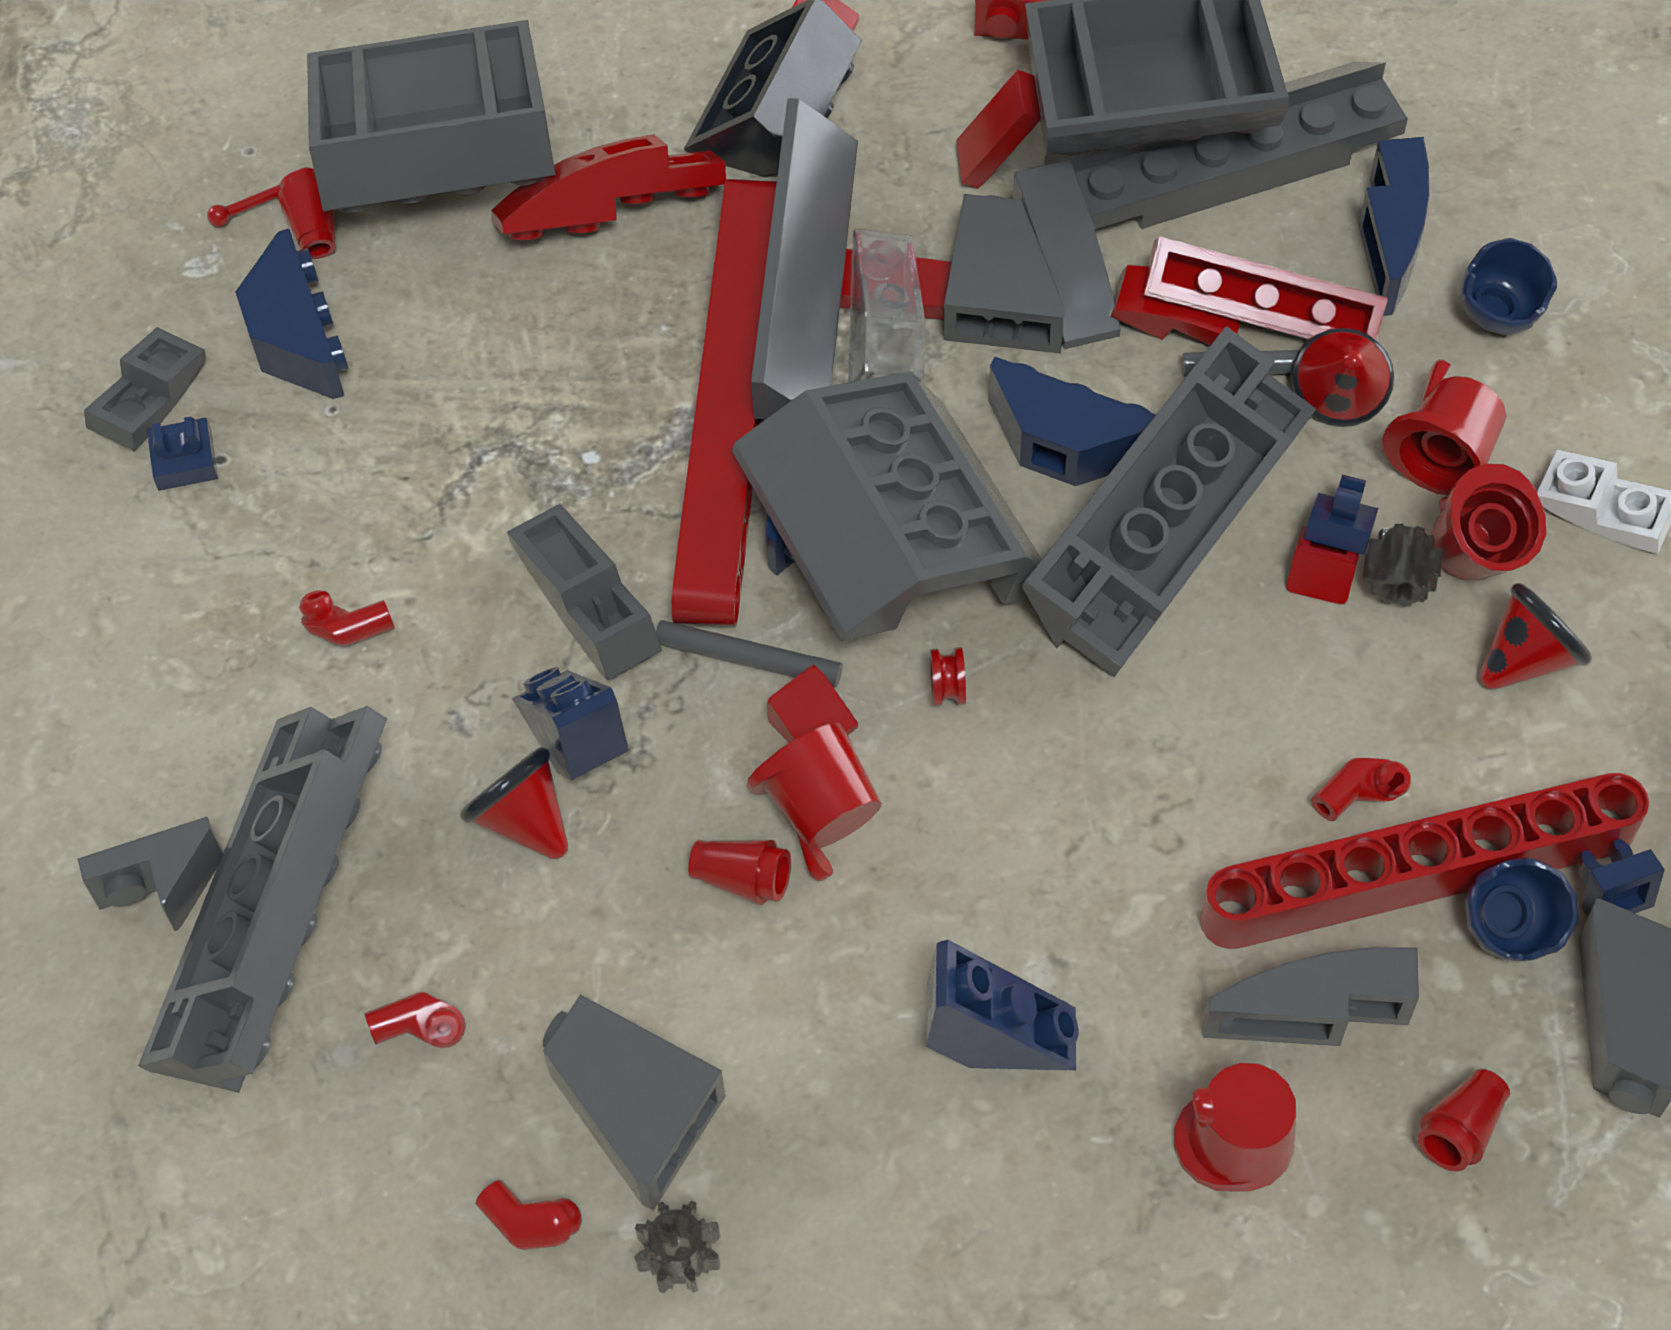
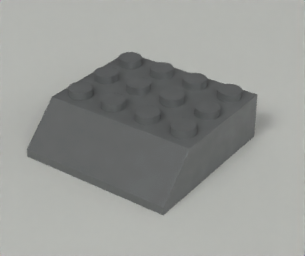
(1151, 71)
(426, 116)

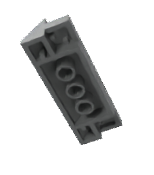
(1176, 177)
(804, 260)
(1166, 503)
(263, 898)

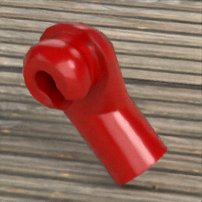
(339, 625)
(1361, 781)
(419, 1016)
(530, 1224)

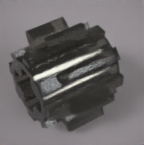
(1402, 565)
(686, 1263)

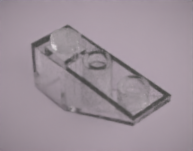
(885, 307)

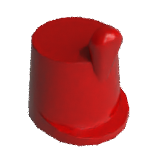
(1447, 432)
(1489, 523)
(818, 790)
(1238, 1129)

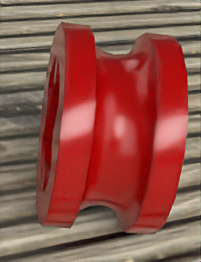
(948, 676)

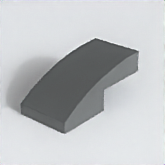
(150, 386)

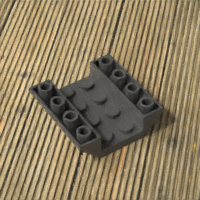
(882, 501)

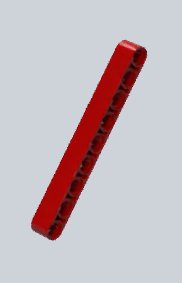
(716, 488)

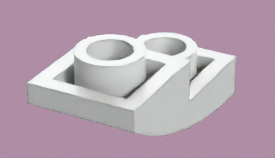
(1593, 498)

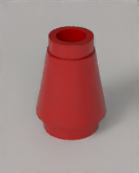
(304, 212)
(742, 867)
(1464, 1121)

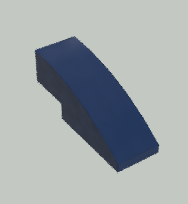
(1395, 215)

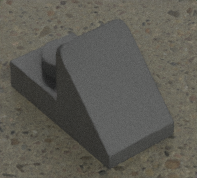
(170, 862)

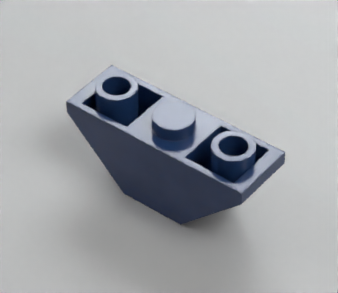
(289, 320)
(1062, 425)
(573, 720)
(994, 1017)

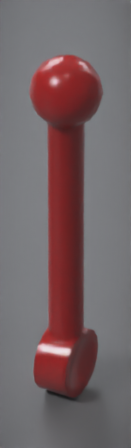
(219, 215)

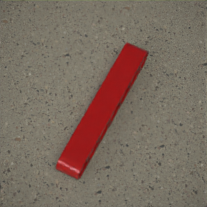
(1403, 882)

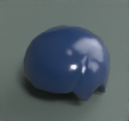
(1507, 286)
(1521, 910)

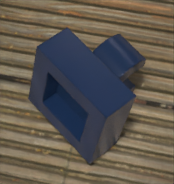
(182, 453)
(1342, 519)
(1626, 882)

